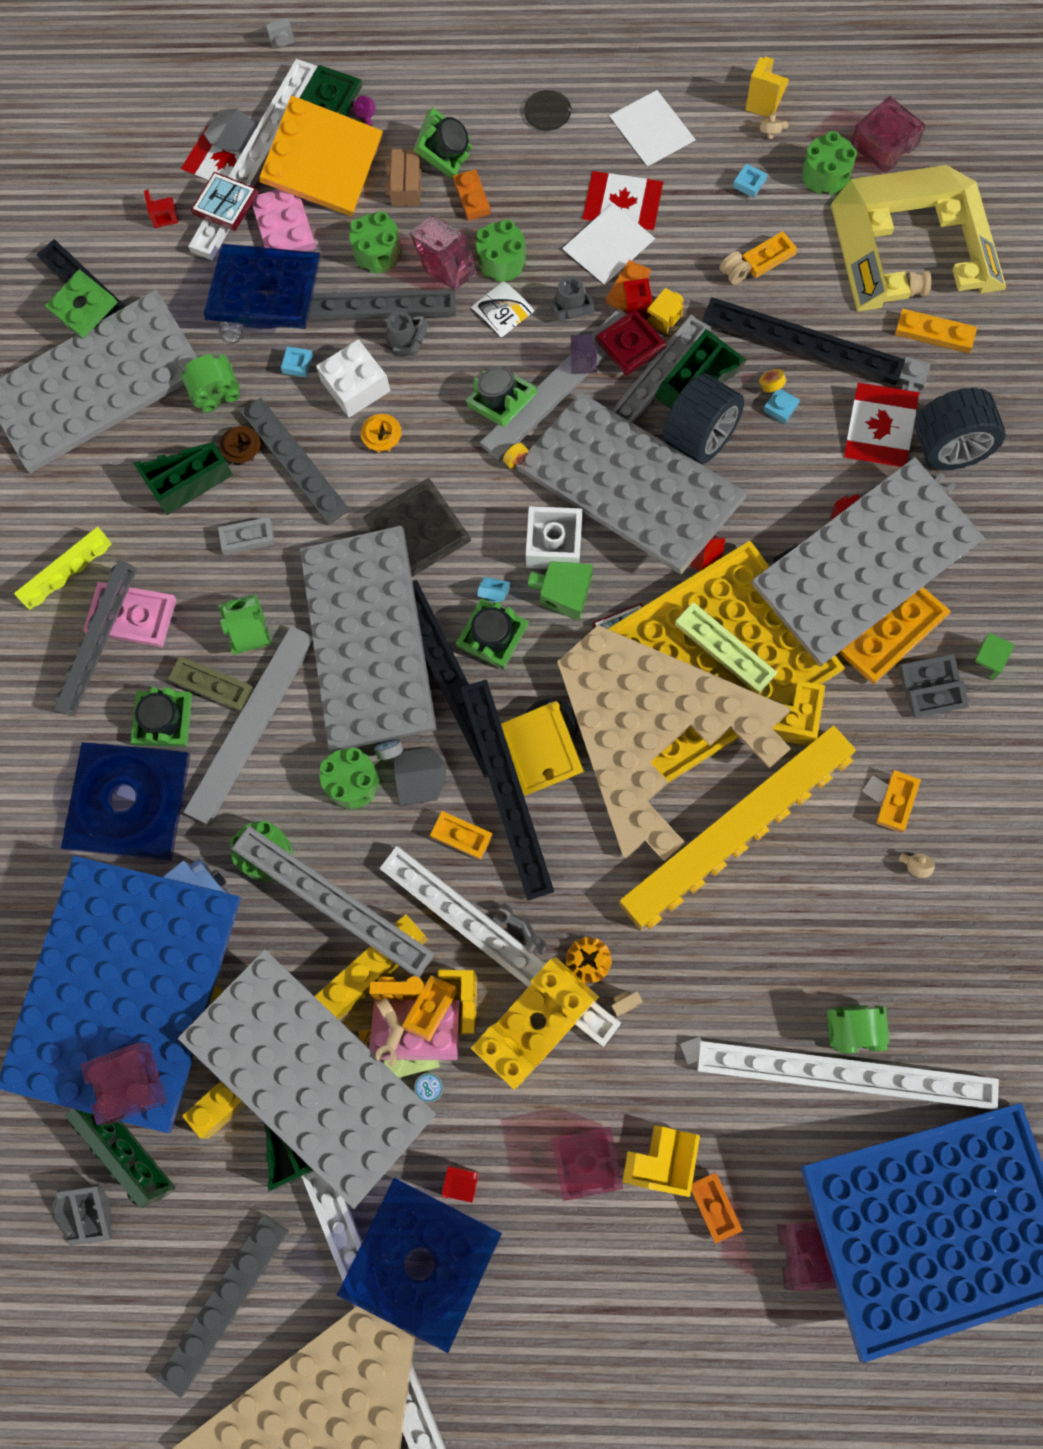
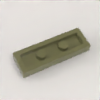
(210, 684)

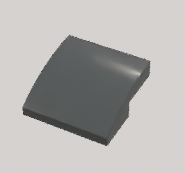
(933, 686)

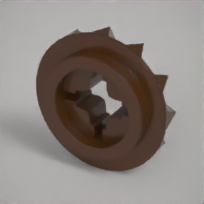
(230, 442)

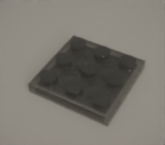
(427, 522)

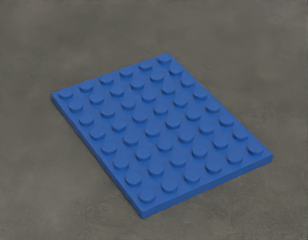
(118, 968)
(933, 1229)

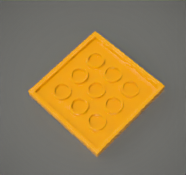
(321, 156)
(895, 635)

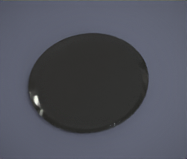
(547, 110)

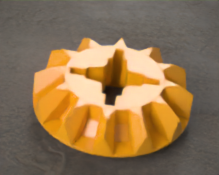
(373, 426)
(602, 960)

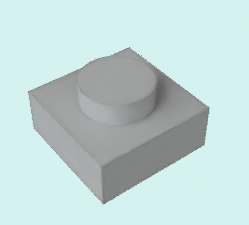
(280, 33)

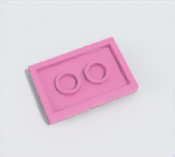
(283, 221)
(142, 616)
(411, 1047)

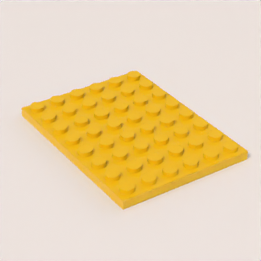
(731, 600)

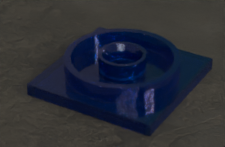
(250, 269)
(146, 827)
(425, 1307)

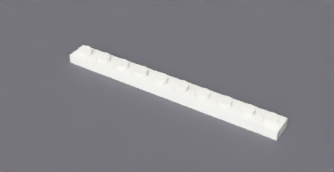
(251, 161)
(484, 933)
(848, 1075)
(344, 1243)

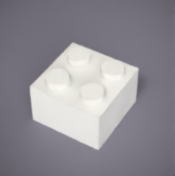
(353, 378)
(553, 536)

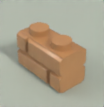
(405, 177)

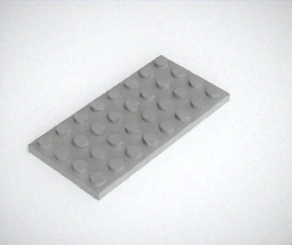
(93, 381)
(632, 482)
(867, 561)
(367, 639)
(307, 1078)

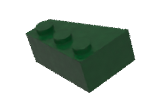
(705, 356)
(184, 475)
(283, 1162)

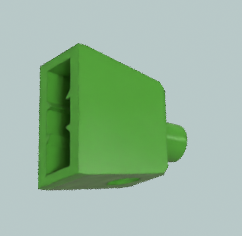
(563, 587)

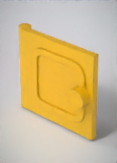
(538, 743)

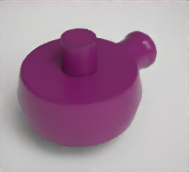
(364, 109)

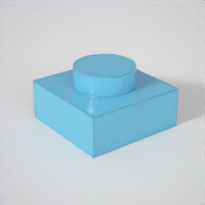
(750, 180)
(296, 361)
(781, 405)
(493, 589)

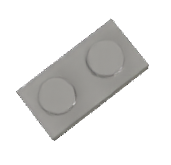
(246, 535)

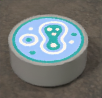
(388, 749)
(429, 1087)

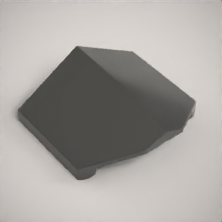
(230, 130)
(419, 776)
(83, 1214)

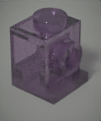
(583, 354)

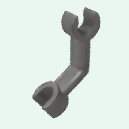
(524, 926)

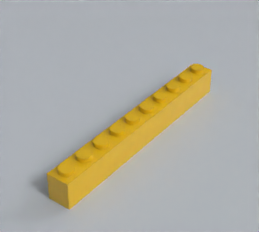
(736, 828)
(338, 997)

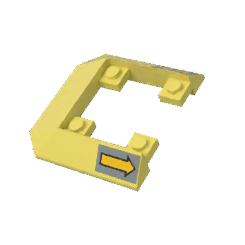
(864, 213)

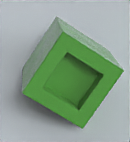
(994, 654)

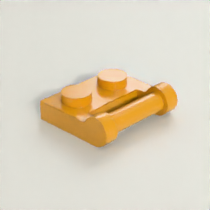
(394, 990)

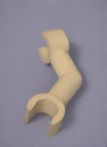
(395, 1034)

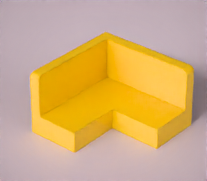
(765, 89)
(803, 721)
(467, 994)
(669, 1162)

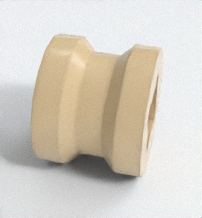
(735, 267)
(919, 283)

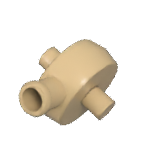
(772, 126)
(918, 864)

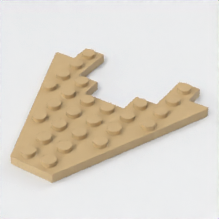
(635, 706)
(329, 1395)

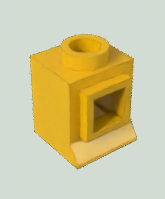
(665, 310)

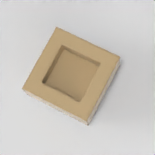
(625, 1003)

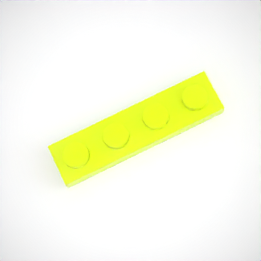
(63, 568)

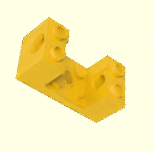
(513, 1044)

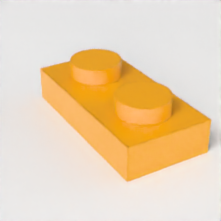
(770, 254)
(898, 801)
(461, 835)
(430, 1008)

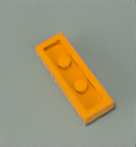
(936, 331)

